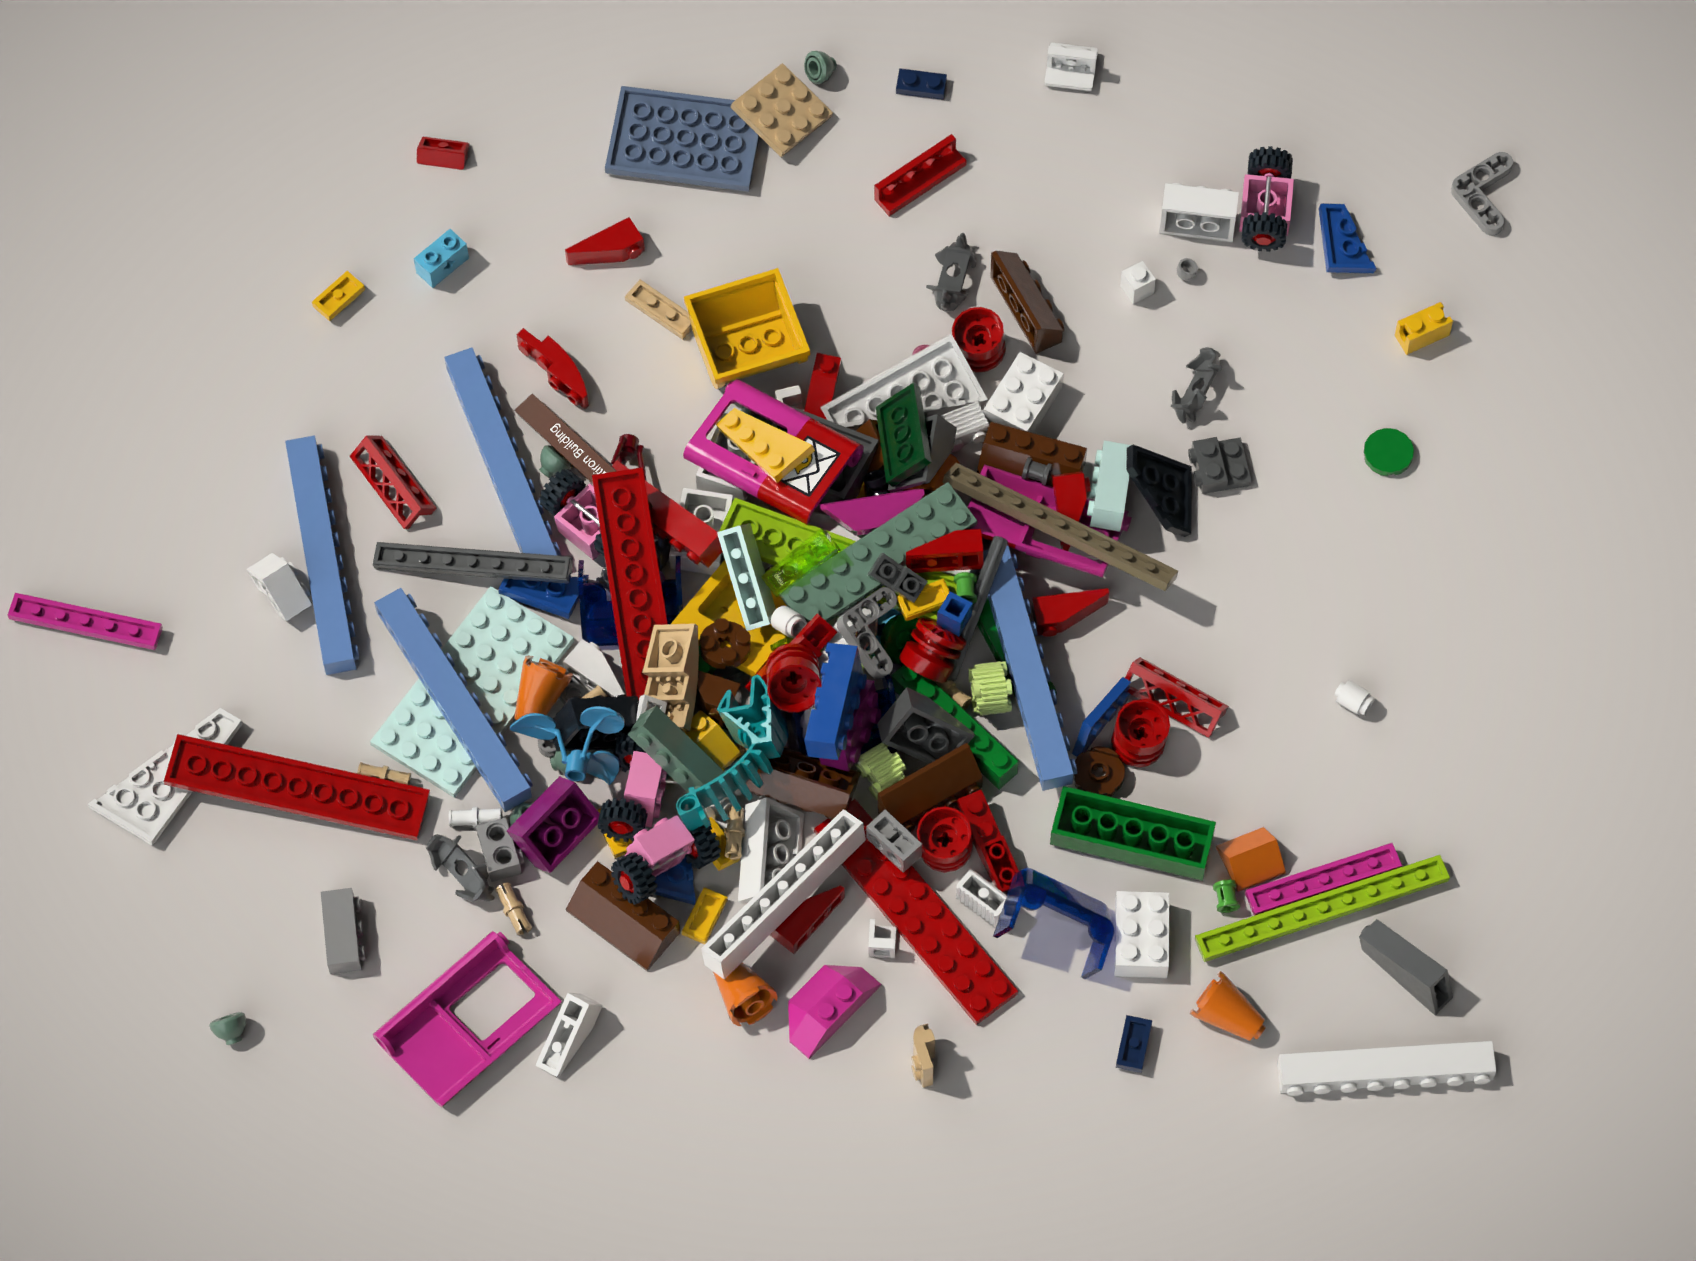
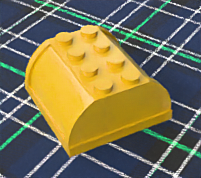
(746, 327)

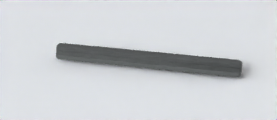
(982, 590)

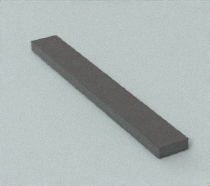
(473, 562)

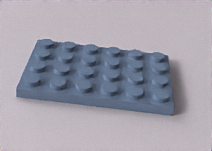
(681, 140)

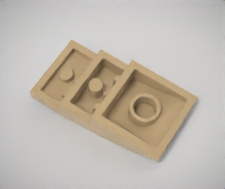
(674, 670)

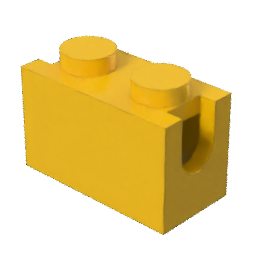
(1423, 328)

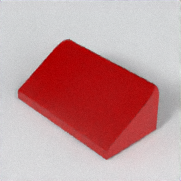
(442, 153)

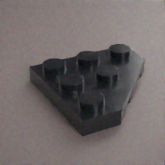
(1165, 486)

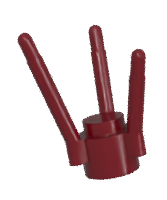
(627, 449)

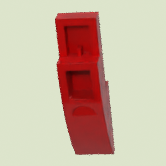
(560, 368)
(813, 635)
(988, 840)

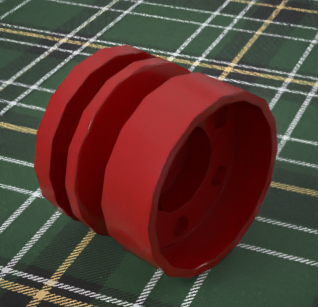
(980, 338)
(932, 650)
(790, 689)
(1144, 721)
(943, 825)

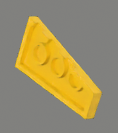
(765, 445)

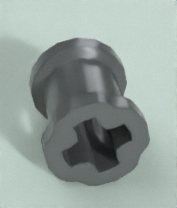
(1037, 471)

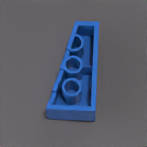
(835, 702)

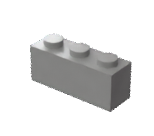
(342, 930)

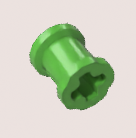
(965, 586)
(1226, 896)

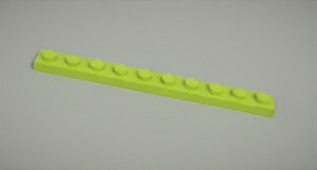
(1322, 908)

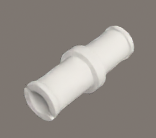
(474, 817)

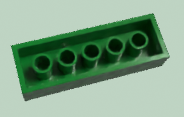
(1132, 833)

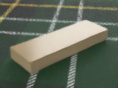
(659, 309)

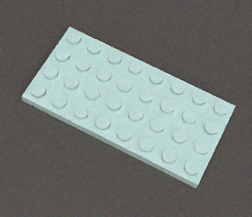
(490, 656)

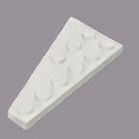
(938, 371)
(143, 801)

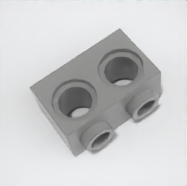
(894, 841)
(495, 850)

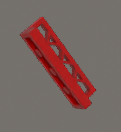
(918, 176)
(393, 470)
(1181, 690)

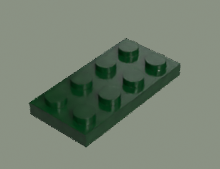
(903, 434)

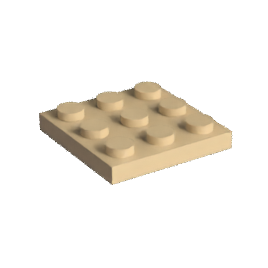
(781, 110)

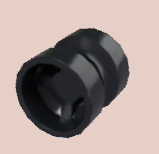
(876, 482)

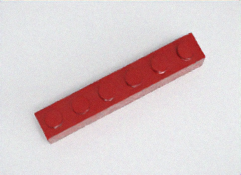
(680, 526)

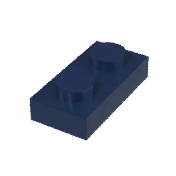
(921, 84)
(1133, 1044)

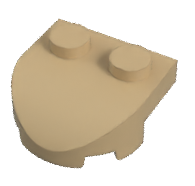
(922, 1054)

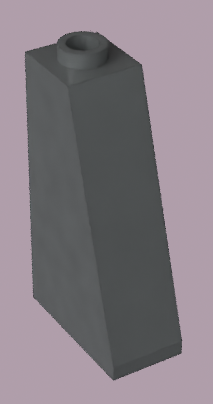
(1407, 965)

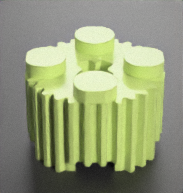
(990, 688)
(880, 768)

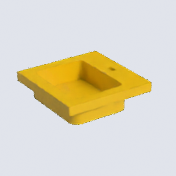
(718, 600)

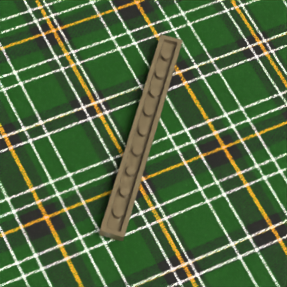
(1060, 527)

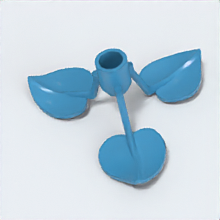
(579, 762)

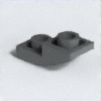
(897, 578)

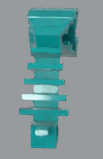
(754, 726)

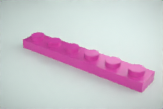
(85, 621)
(1322, 879)

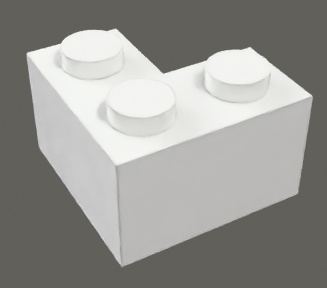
(279, 582)

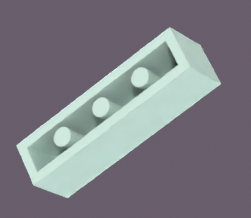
(1111, 487)
(745, 573)

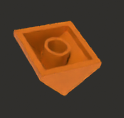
(1252, 858)

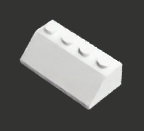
(769, 844)

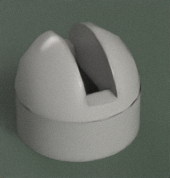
(1189, 269)

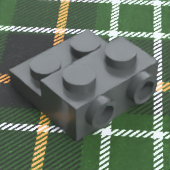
(1219, 464)

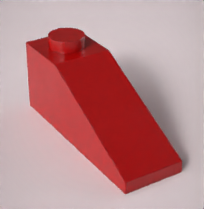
(610, 245)
(822, 383)
(1070, 496)
(948, 553)
(1061, 611)
(807, 918)

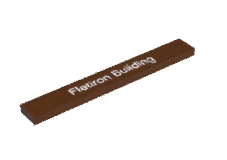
(563, 439)

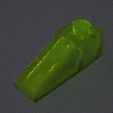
(801, 562)

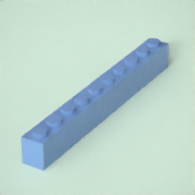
(499, 453)
(321, 556)
(1029, 676)
(453, 699)

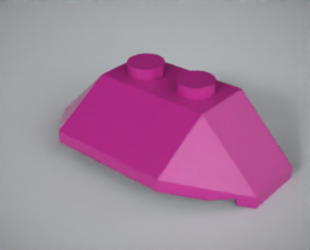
(871, 511)
(827, 1004)

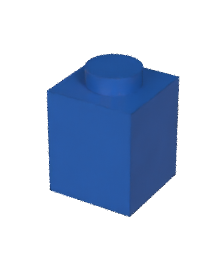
(954, 613)

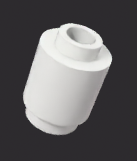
(788, 621)
(1354, 697)

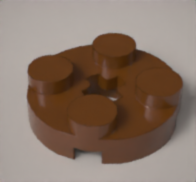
(722, 631)
(1111, 765)

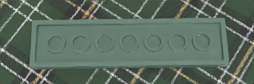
(844, 577)

